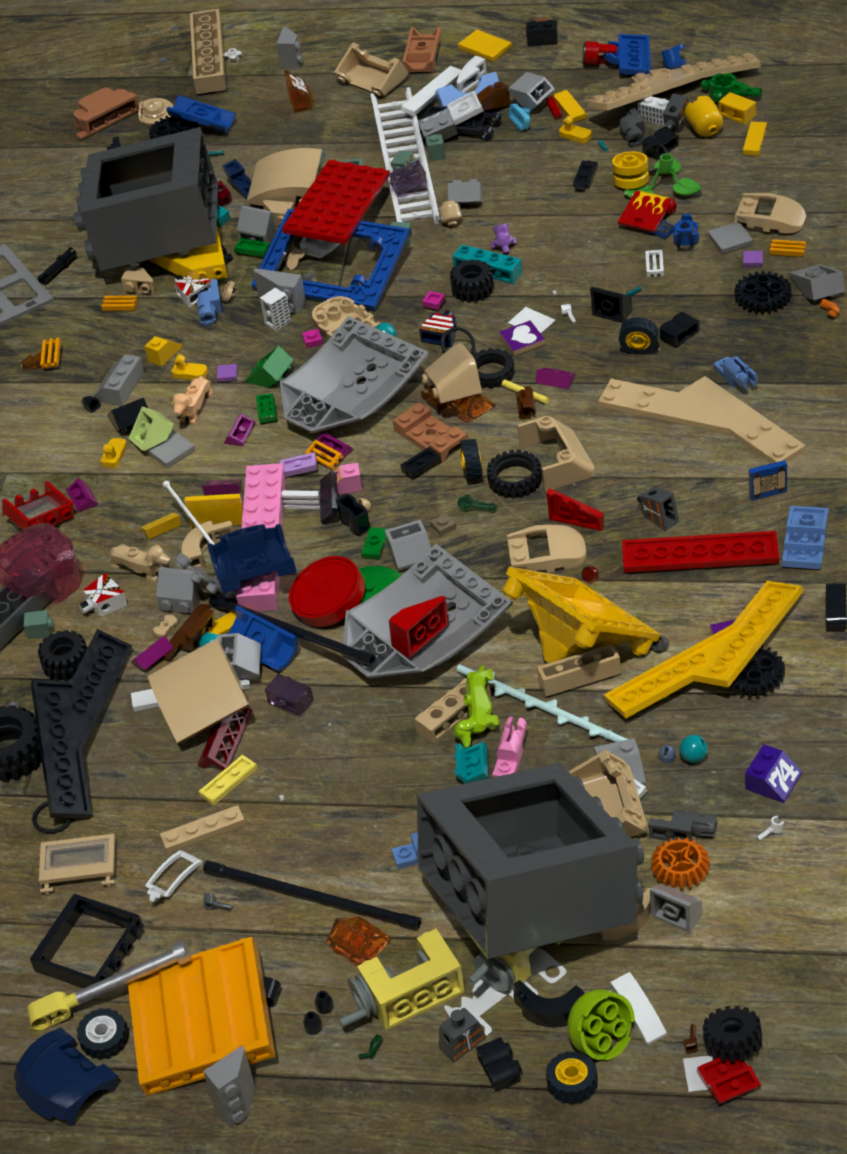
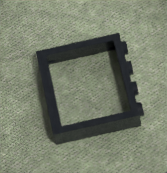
(63, 925)

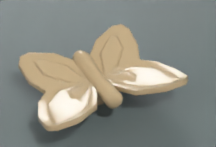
(293, 256)

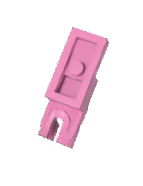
(510, 748)

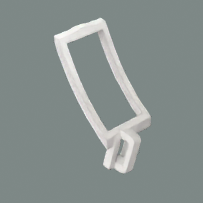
(156, 892)

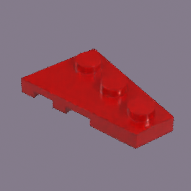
(572, 512)

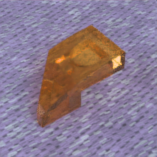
(34, 361)

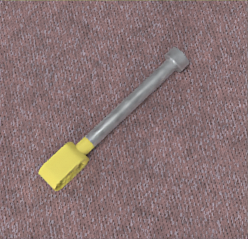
(56, 1006)

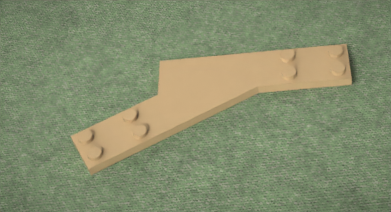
(705, 407)

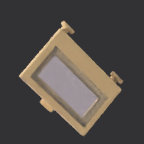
(77, 860)

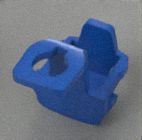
(683, 231)

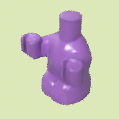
(502, 238)

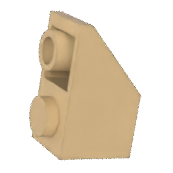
(137, 281)

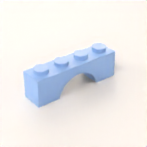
(449, 93)

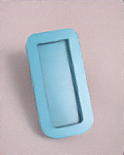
(519, 116)

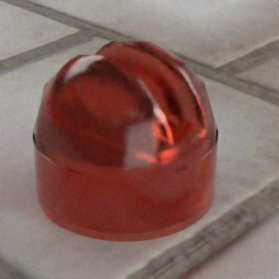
(589, 572)

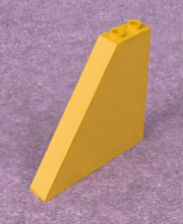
(200, 263)

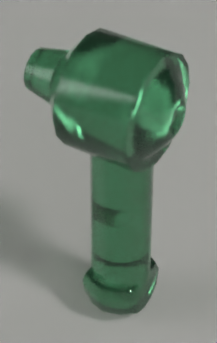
(466, 502)

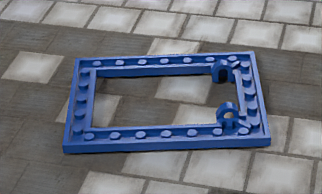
(390, 241)

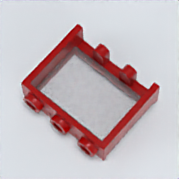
(48, 508)

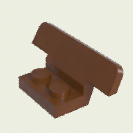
(192, 630)

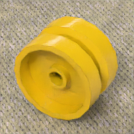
(630, 170)

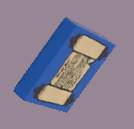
(768, 480)

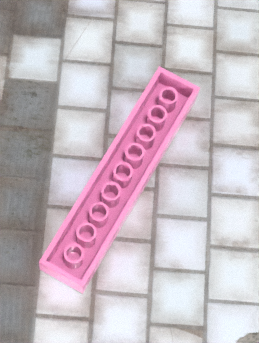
(262, 506)

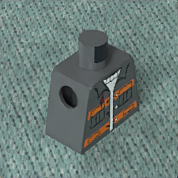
(674, 113)
(659, 507)
(459, 1034)

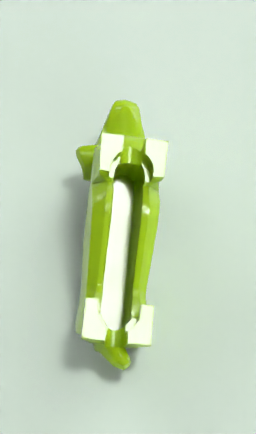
(478, 705)

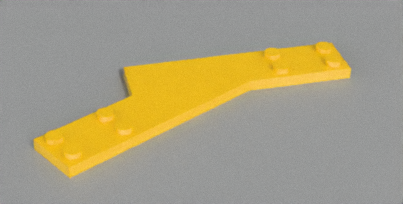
(714, 659)

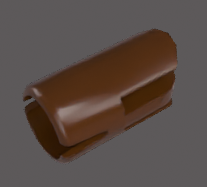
(525, 402)

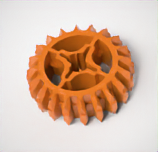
(681, 869)

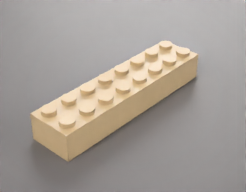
(207, 51)

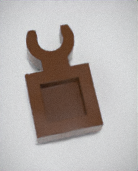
(431, 401)

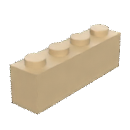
(579, 670)

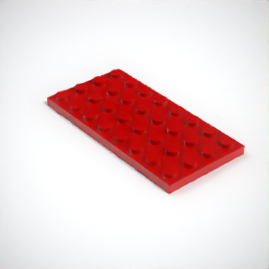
(336, 202)

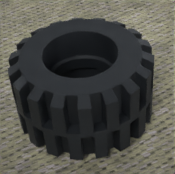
(472, 280)
(61, 654)

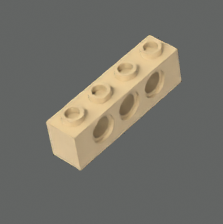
(444, 713)

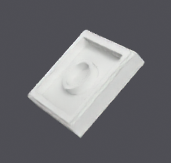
(464, 107)

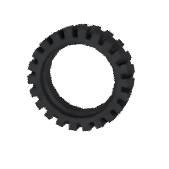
(512, 460)

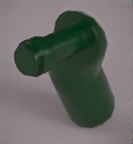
(374, 1044)

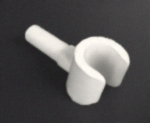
(566, 310)
(774, 827)

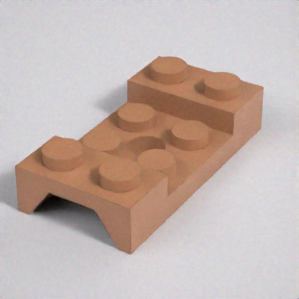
(421, 51)
(417, 425)

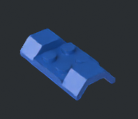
(202, 113)
(276, 643)

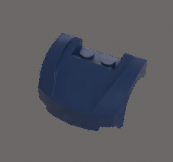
(250, 554)
(58, 1078)

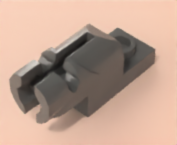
(632, 127)
(684, 825)

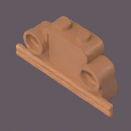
(103, 110)

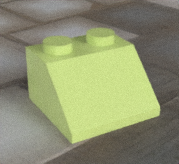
(150, 429)

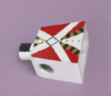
(189, 288)
(103, 597)

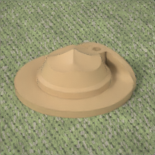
(153, 109)

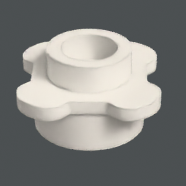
(232, 55)

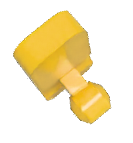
(573, 132)
(188, 370)
(113, 453)

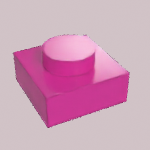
(433, 300)
(312, 338)

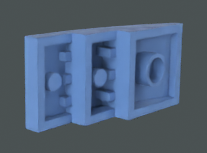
(805, 537)

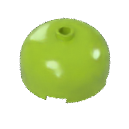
(600, 1013)

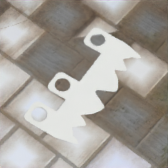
(485, 996)

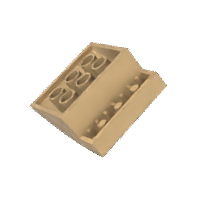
(284, 175)
(198, 691)

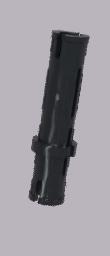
(61, 261)

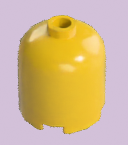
(704, 116)

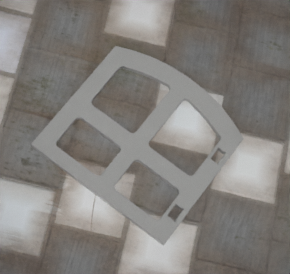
(9, 311)

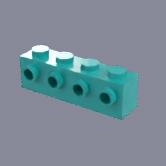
(503, 267)

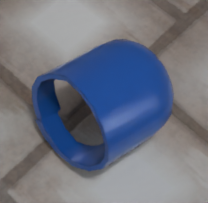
(672, 57)

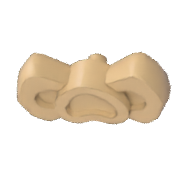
(227, 293)
(165, 626)

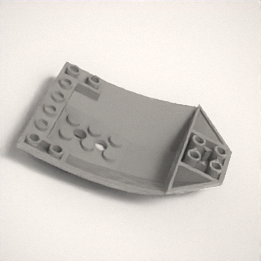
(326, 386)
(430, 577)

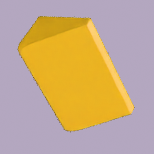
(161, 525)

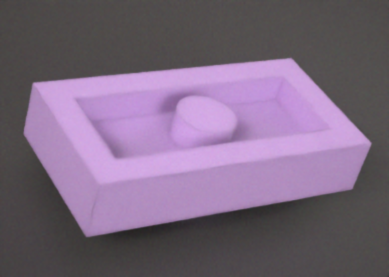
(299, 464)

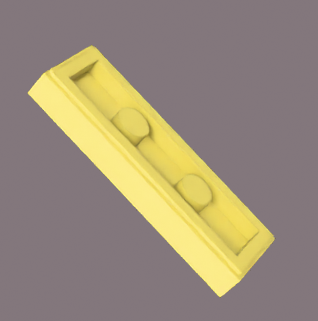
(227, 780)

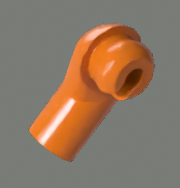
(832, 307)

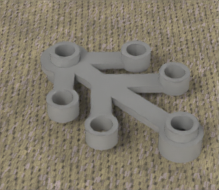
(213, 585)

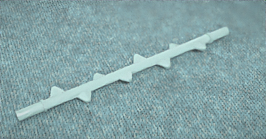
(550, 707)

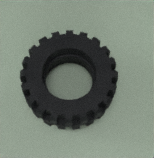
(25, 752)

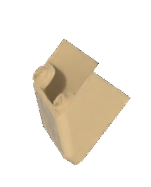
(572, 461)

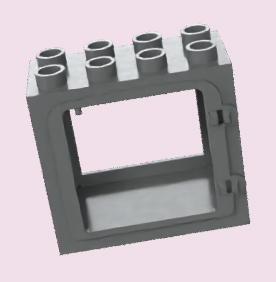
(148, 200)
(528, 859)

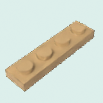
(202, 829)

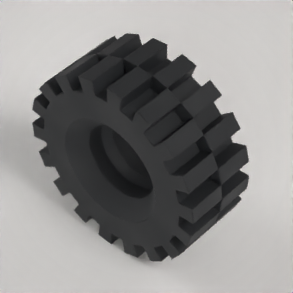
(736, 1044)

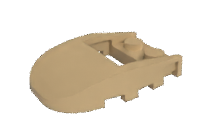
(785, 217)
(333, 312)
(565, 548)

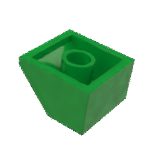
(270, 368)

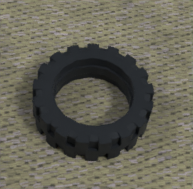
(494, 356)

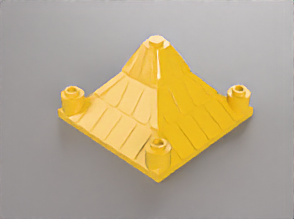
(575, 616)

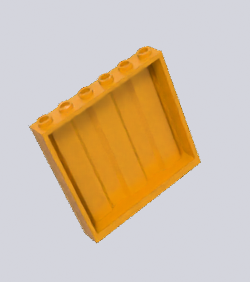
(199, 1014)

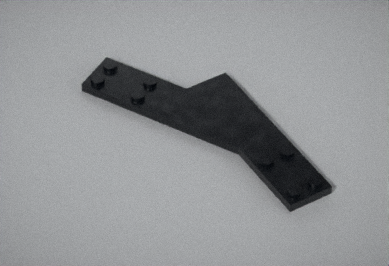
(65, 719)

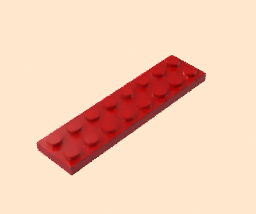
(700, 551)

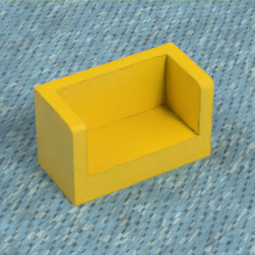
(737, 108)

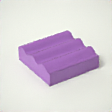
(752, 258)
(227, 372)

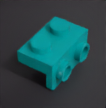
(471, 762)

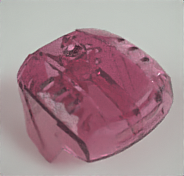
(30, 548)

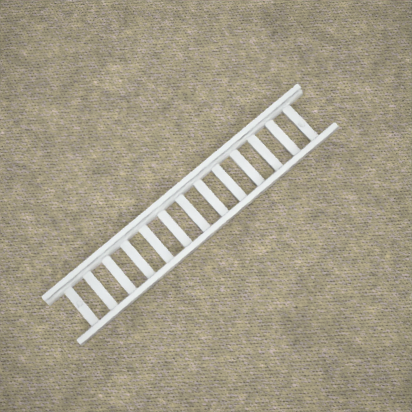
(393, 151)

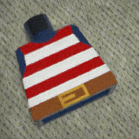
(435, 326)

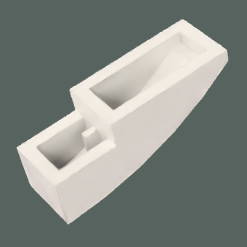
(471, 73)
(646, 1019)

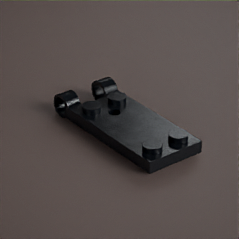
(473, 126)

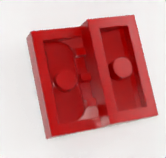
(728, 1078)

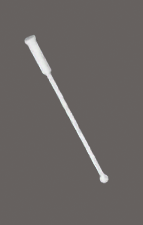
(166, 484)

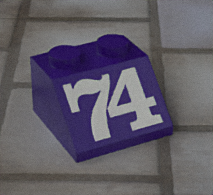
(772, 774)

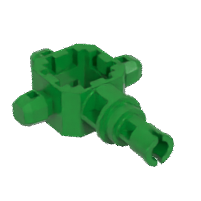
(724, 83)

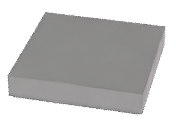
(730, 237)
(171, 450)

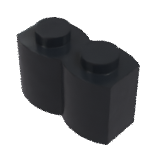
(662, 136)
(679, 329)
(353, 513)
(498, 1063)

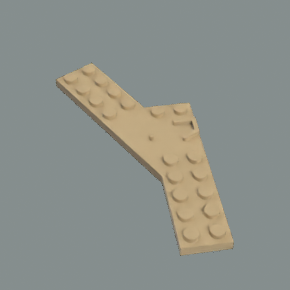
(663, 79)

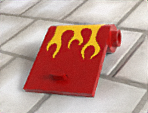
(646, 211)

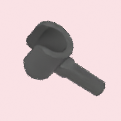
(210, 903)

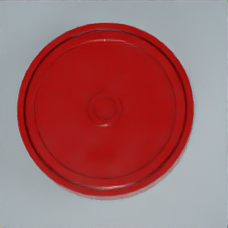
(326, 591)

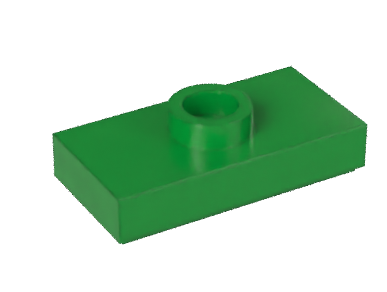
(251, 247)
(266, 408)
(374, 543)

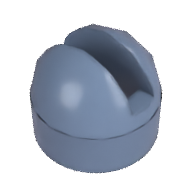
(671, 754)

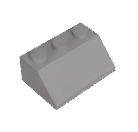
(120, 380)
(231, 1086)

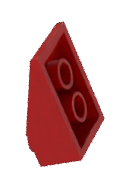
(418, 625)

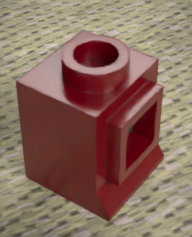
(224, 194)

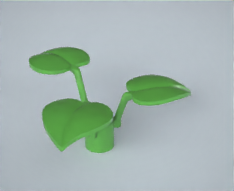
(669, 165)

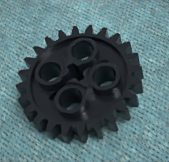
(169, 126)
(763, 291)
(760, 673)

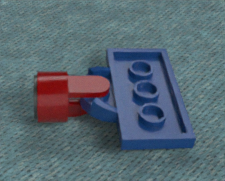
(630, 53)

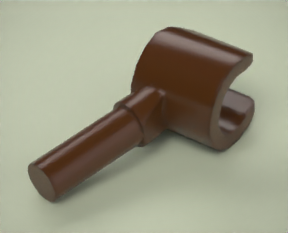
(691, 1043)

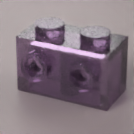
(408, 178)
(289, 694)

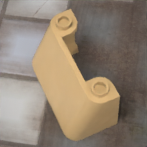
(370, 72)
(453, 375)
(614, 784)

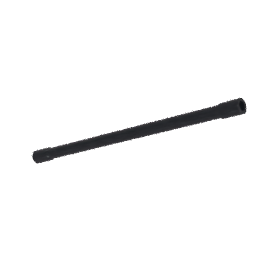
(359, 655)
(399, 918)

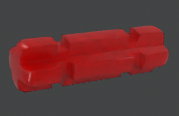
(554, 108)

